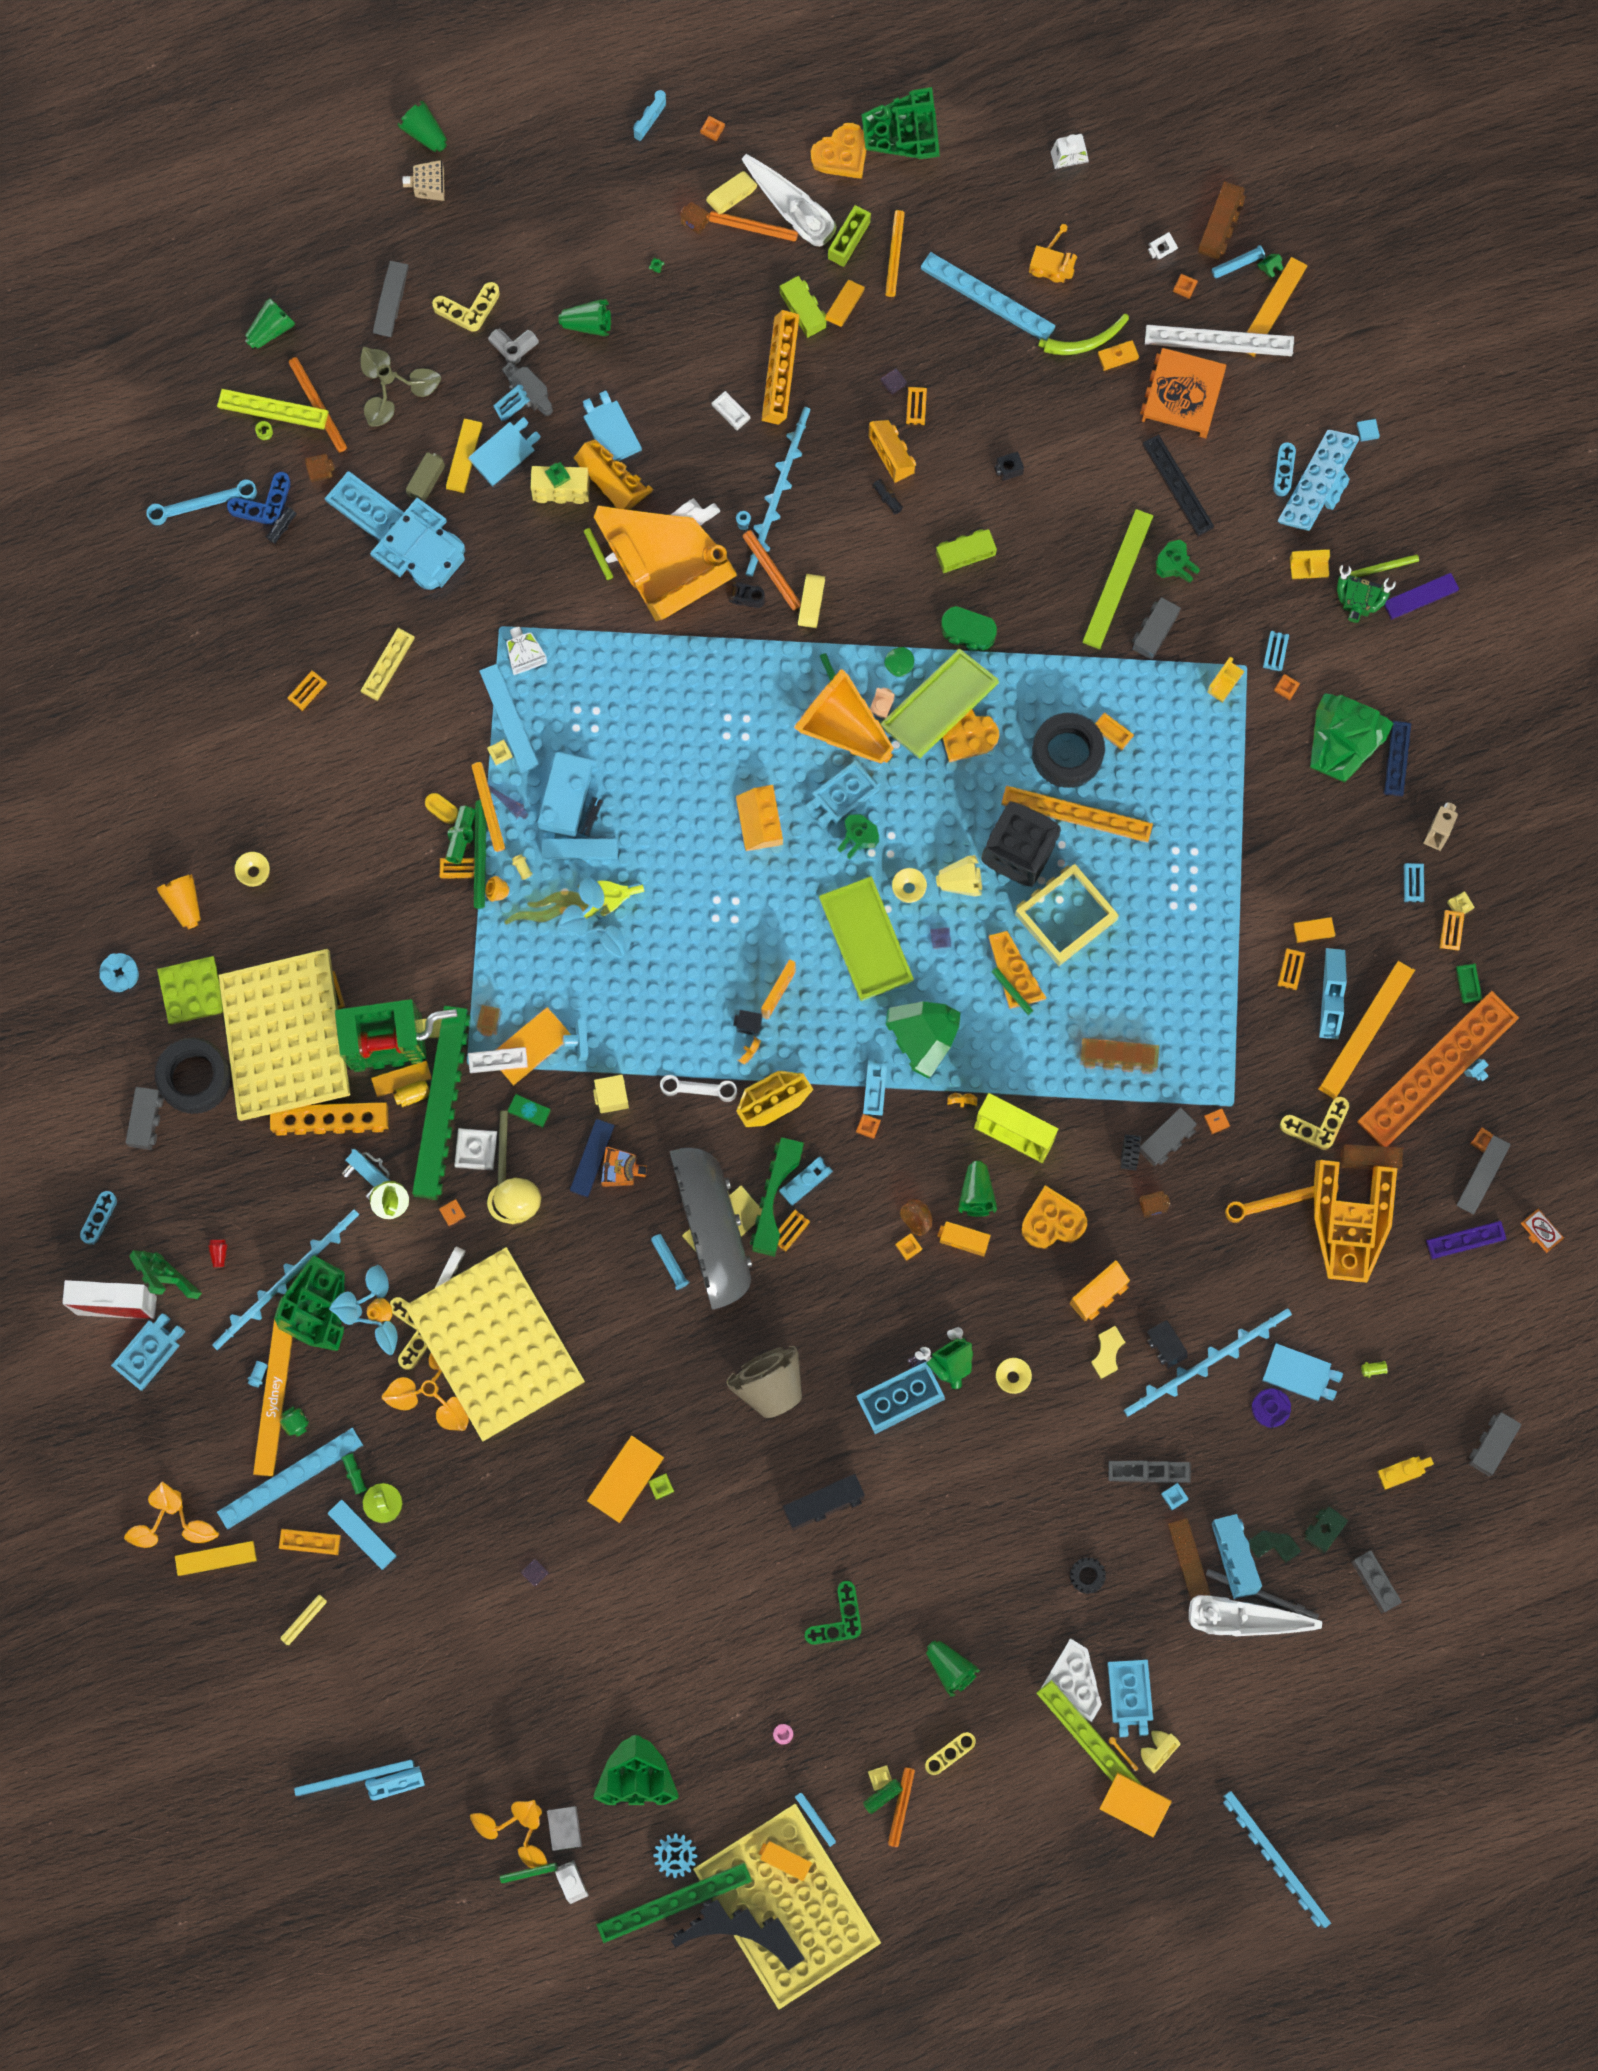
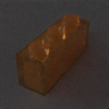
(1371, 1156)

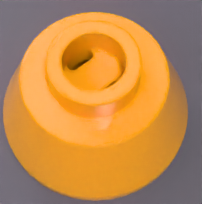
(496, 889)
(379, 1310)

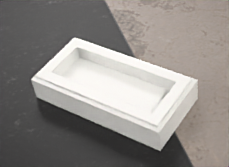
(731, 410)

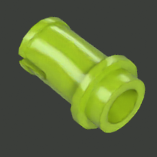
(1374, 1368)

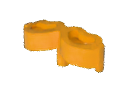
(750, 1051)
(958, 1098)

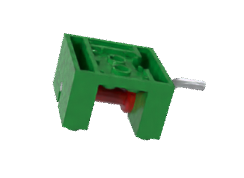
(384, 1034)

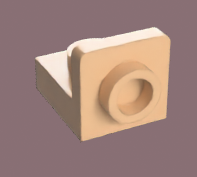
(882, 702)

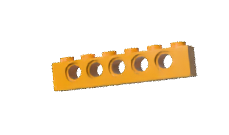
(780, 367)
(338, 1126)

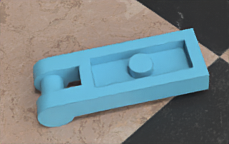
(650, 115)
(875, 1088)
(805, 1181)
(394, 1783)

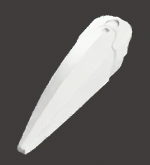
(795, 206)
(689, 509)
(1240, 1618)

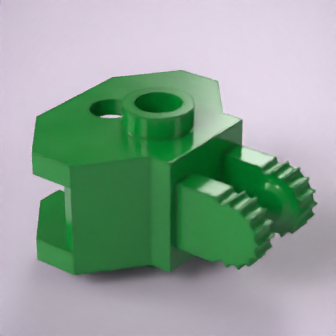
(1173, 561)
(858, 836)

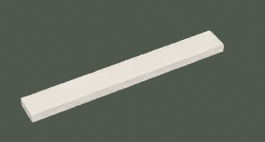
(1219, 340)

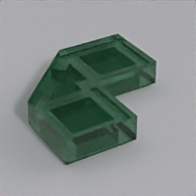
(1282, 1543)

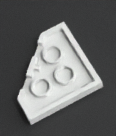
(1076, 1679)

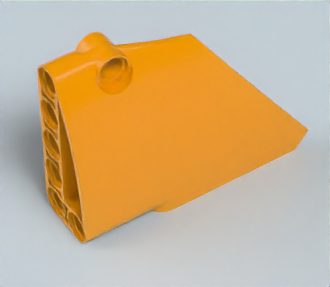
(664, 557)

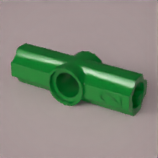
(460, 835)

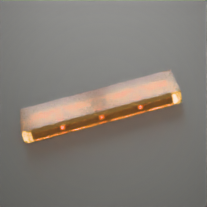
(1189, 1558)

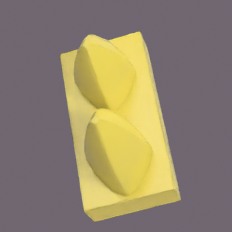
(1165, 1744)

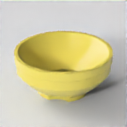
(250, 860)
(911, 876)
(1013, 1365)

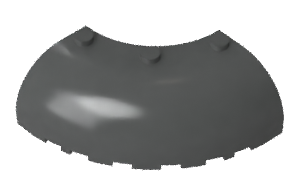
(712, 1225)

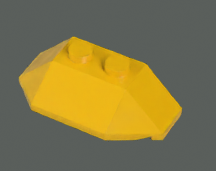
(773, 1098)

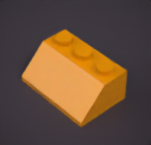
(891, 449)
(759, 818)
(1100, 1292)

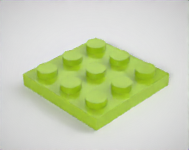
(191, 990)

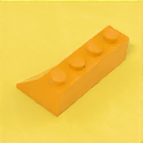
(611, 476)

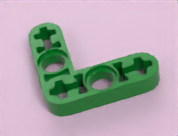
(841, 1626)

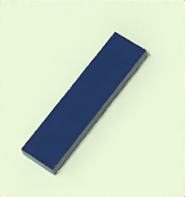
(1397, 758)
(592, 1158)

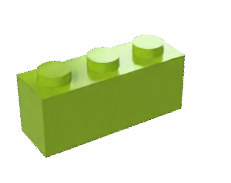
(849, 235)
(800, 301)
(965, 550)

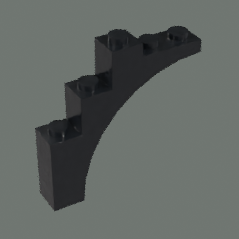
(716, 1921)

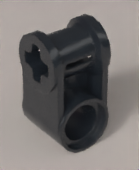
(743, 594)

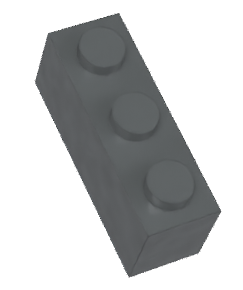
(1155, 628)
(144, 1118)
(1168, 1137)
(1494, 1443)
(1376, 1582)

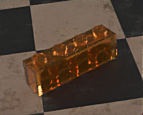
(1221, 220)
(1119, 1055)

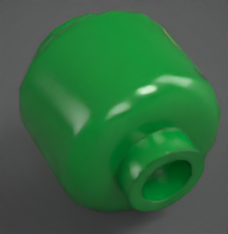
(294, 1421)

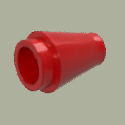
(218, 1252)

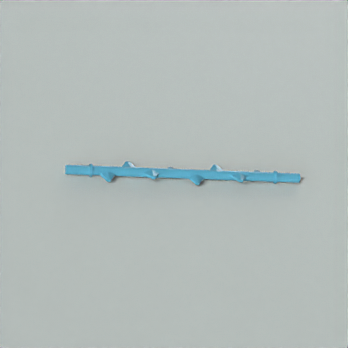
(782, 484)
(280, 1287)
(1213, 1356)

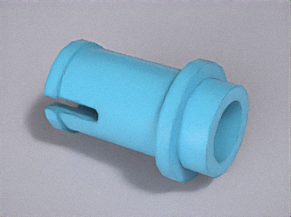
(743, 519)
(257, 1374)

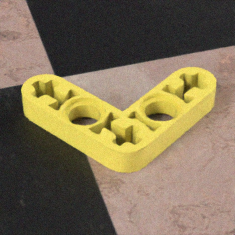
(467, 314)
(1317, 1132)
(405, 1353)

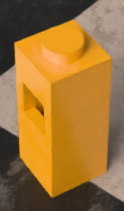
(964, 1238)
(785, 1860)

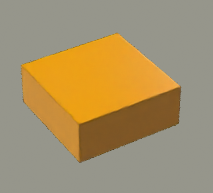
(908, 1247)

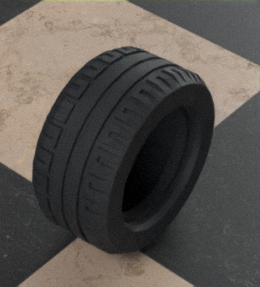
(1073, 724)
(179, 1052)

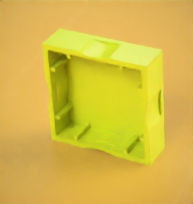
(1015, 1128)

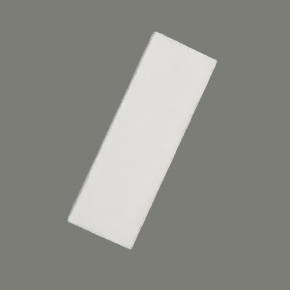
(497, 1060)

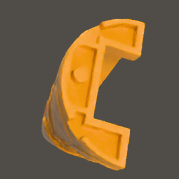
(845, 721)

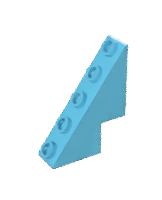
(1333, 994)

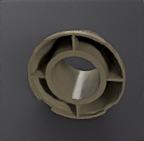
(769, 1382)

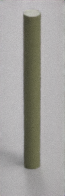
(502, 1147)

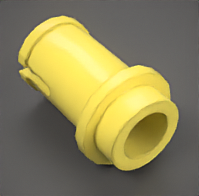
(522, 867)

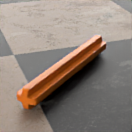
(901, 1807)

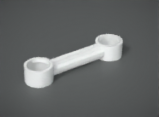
(698, 1088)

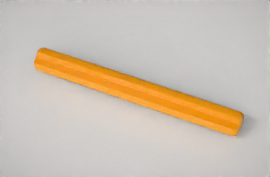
(894, 253)
(488, 807)

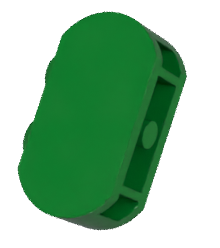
(968, 629)

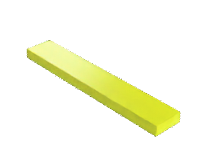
(272, 409)

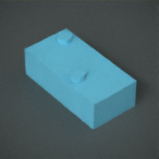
(565, 794)
(900, 1397)

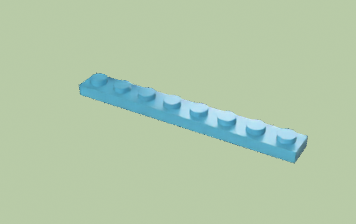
(987, 297)
(289, 1478)
(1280, 1867)

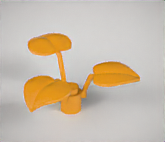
(402, 1396)
(170, 1501)
(528, 1815)

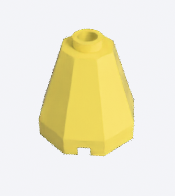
(961, 877)

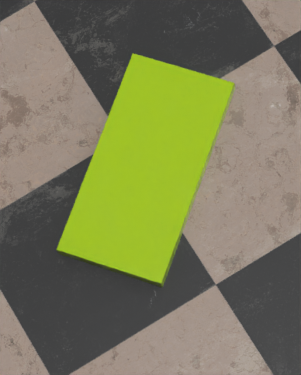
(939, 703)
(866, 938)

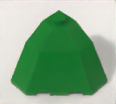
(924, 1033)
(636, 1775)

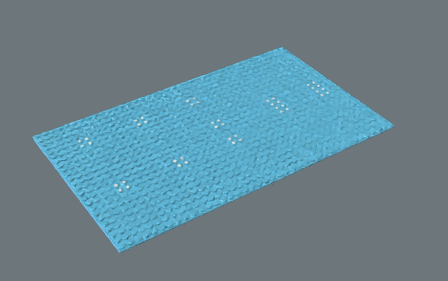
(705, 718)

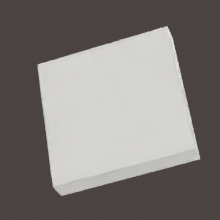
(475, 1149)

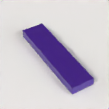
(1421, 596)
(1466, 1240)

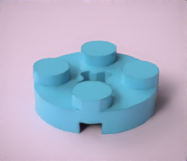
(113, 963)

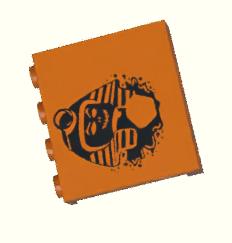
(1183, 391)

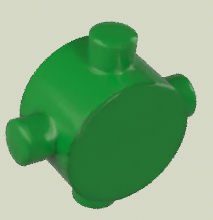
(656, 265)

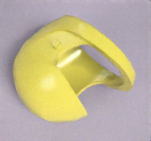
(515, 1199)

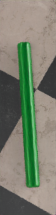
(479, 856)

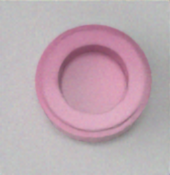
(783, 1734)

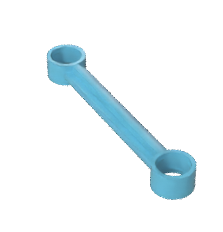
(201, 502)

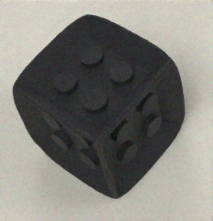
(1021, 843)

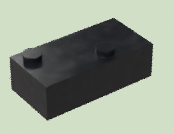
(824, 1502)

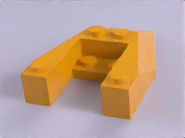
(1352, 1232)

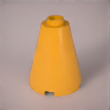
(182, 900)

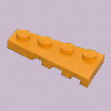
(1014, 969)

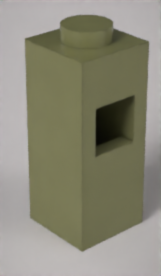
(425, 477)

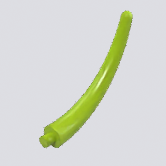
(1071, 348)

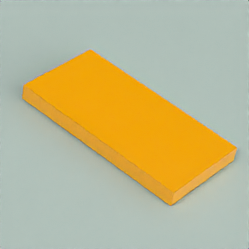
(540, 1037)
(625, 1479)

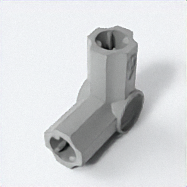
(506, 345)

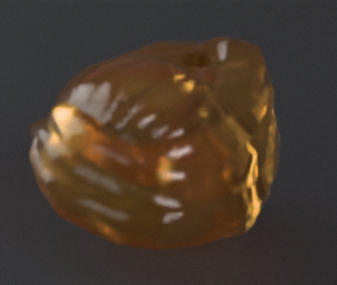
(917, 1217)

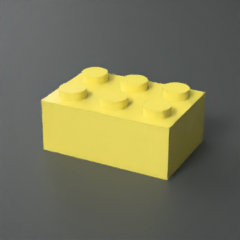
(574, 490)

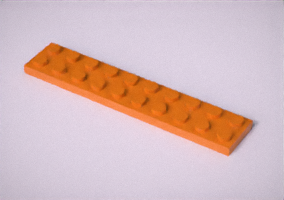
(1437, 1070)

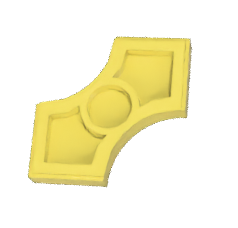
(1106, 1360)

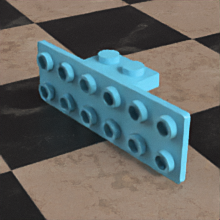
(1321, 481)

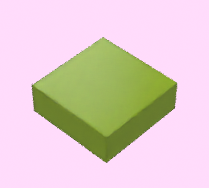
(661, 1486)

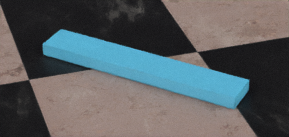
(509, 718)
(355, 1777)

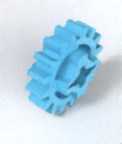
(668, 1848)

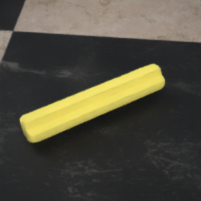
(303, 1620)

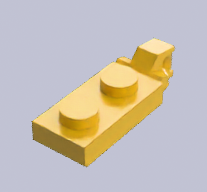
(1403, 1471)

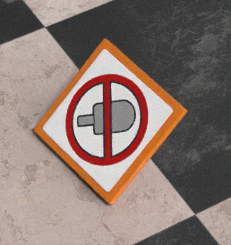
(1542, 1231)

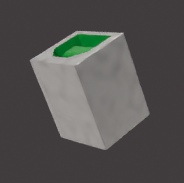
(564, 1828)

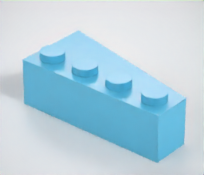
(1236, 1556)

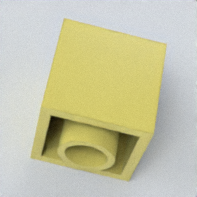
(610, 1094)

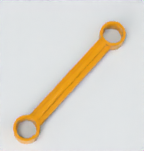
(1271, 1202)

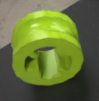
(258, 428)

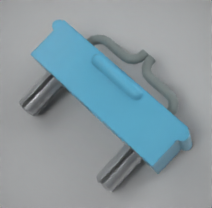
(366, 1168)

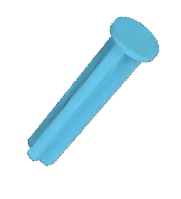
(1238, 262)
(669, 1261)

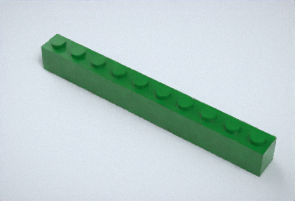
(440, 1105)

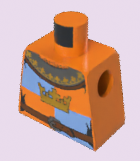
(620, 1168)

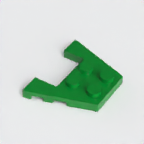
(159, 1271)

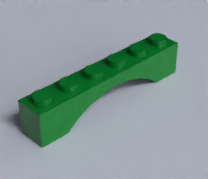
(787, 1159)

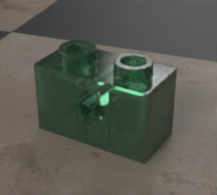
(1335, 1524)

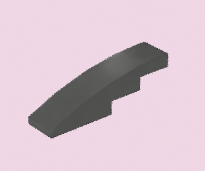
(390, 298)
(1483, 1174)
(1150, 1471)

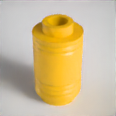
(411, 1093)

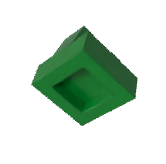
(1269, 263)
(557, 475)

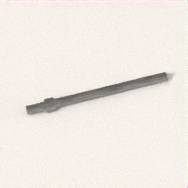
(1299, 1609)

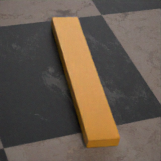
(1277, 298)

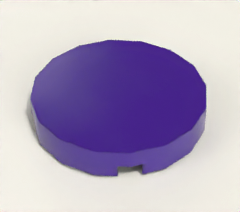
(1271, 1408)

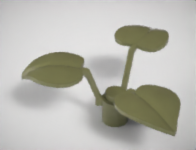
(377, 364)

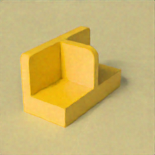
(1309, 564)
(1225, 680)

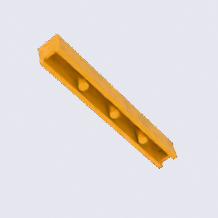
(1366, 1030)

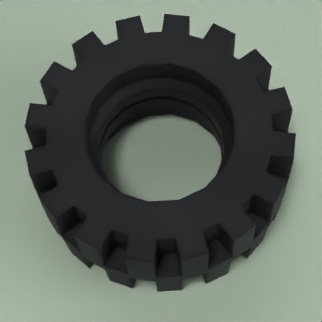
(1130, 1152)
(1075, 1573)

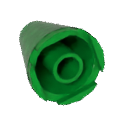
(423, 127)
(587, 318)
(268, 325)
(977, 1191)
(952, 1668)

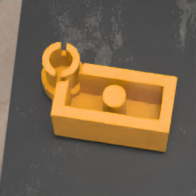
(1052, 264)

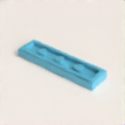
(579, 848)
(361, 1534)

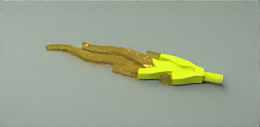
(613, 897)

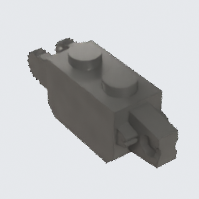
(532, 385)

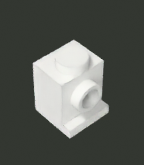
(1168, 243)

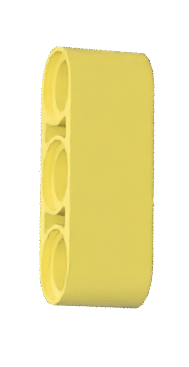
(731, 192)
(811, 601)
(940, 1755)

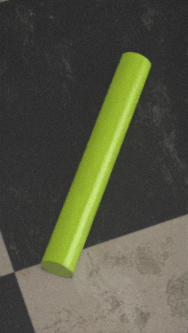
(598, 554)

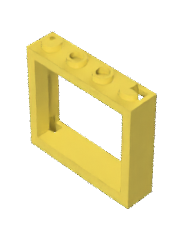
(1060, 958)

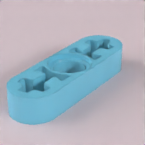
(1280, 461)
(110, 1207)

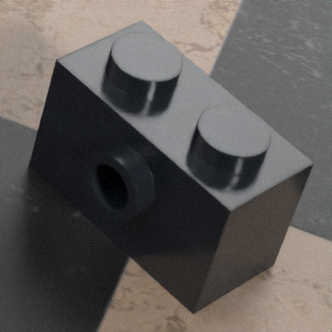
(1167, 1344)

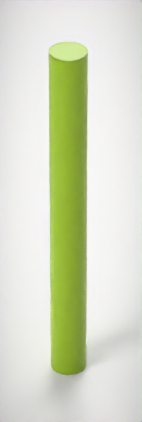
(1385, 566)

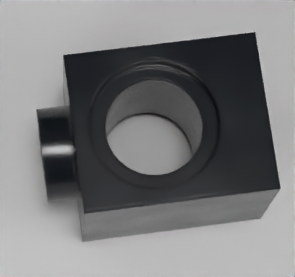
(1012, 459)
(748, 1022)

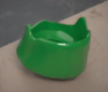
(899, 661)

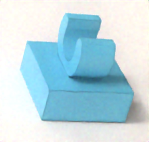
(1477, 1070)

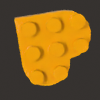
(841, 153)
(971, 737)
(1053, 1219)

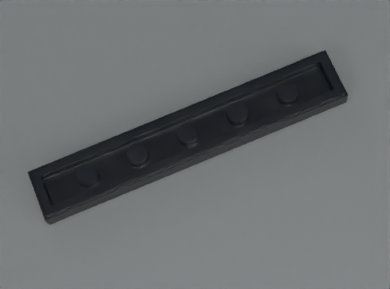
(1178, 485)

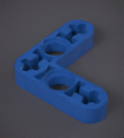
(264, 509)

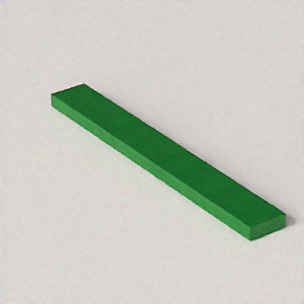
(674, 1902)

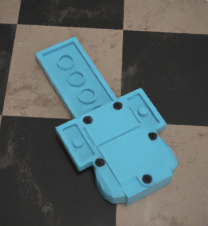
(407, 539)

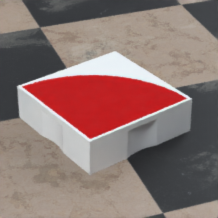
(109, 1299)

